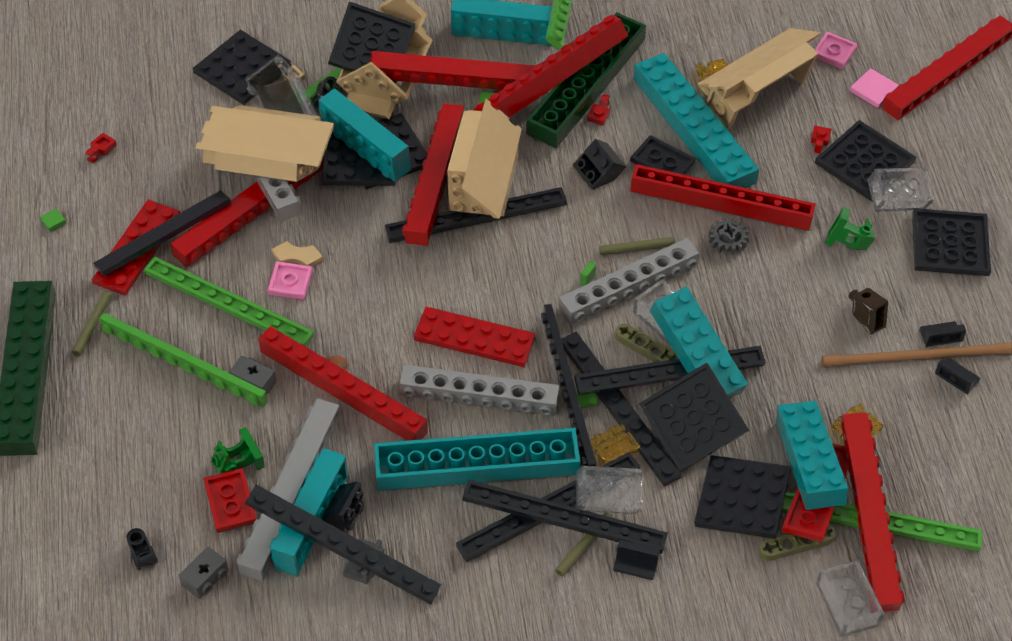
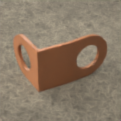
(337, 360)

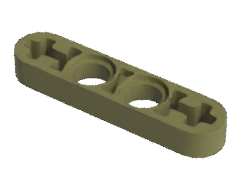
(645, 349)
(798, 545)

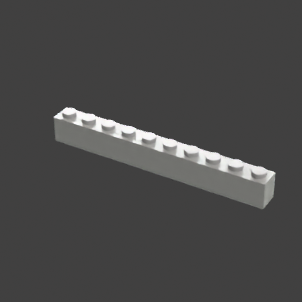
(313, 438)

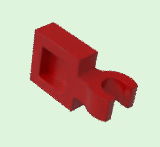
(600, 113)
(820, 137)
(102, 144)

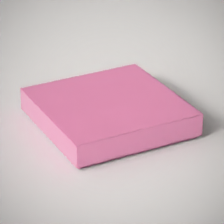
(835, 50)
(873, 87)
(290, 280)

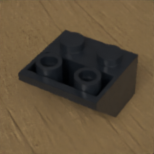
(599, 164)
(345, 506)

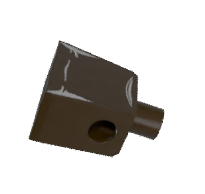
(869, 309)

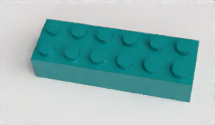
(500, 20)
(365, 135)
(696, 339)
(811, 455)
(291, 548)

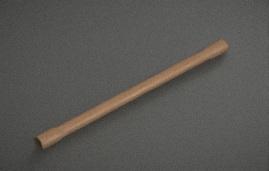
(838, 360)

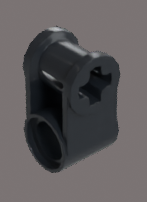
(322, 89)
(142, 551)

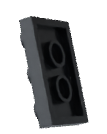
(662, 156)

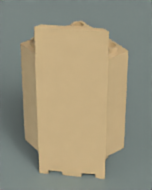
(743, 79)
(369, 85)
(264, 142)
(483, 162)

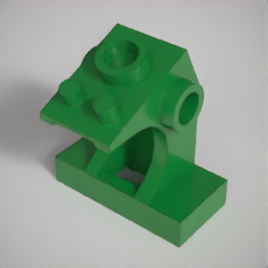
(842, 227)
(245, 448)

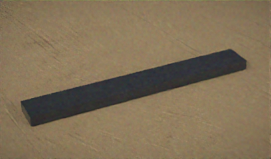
(162, 233)

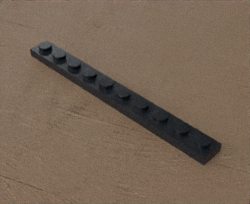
(515, 206)
(655, 372)
(565, 379)
(624, 413)
(562, 515)
(514, 525)
(343, 544)

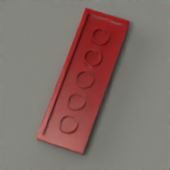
(149, 217)
(474, 336)
(813, 522)

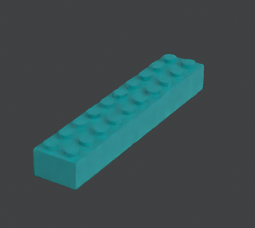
(695, 122)
(476, 458)

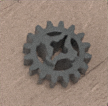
(728, 236)

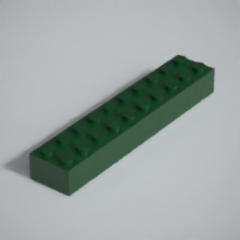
(576, 94)
(25, 366)

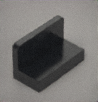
(942, 333)
(957, 375)
(636, 559)

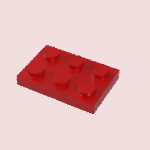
(227, 500)

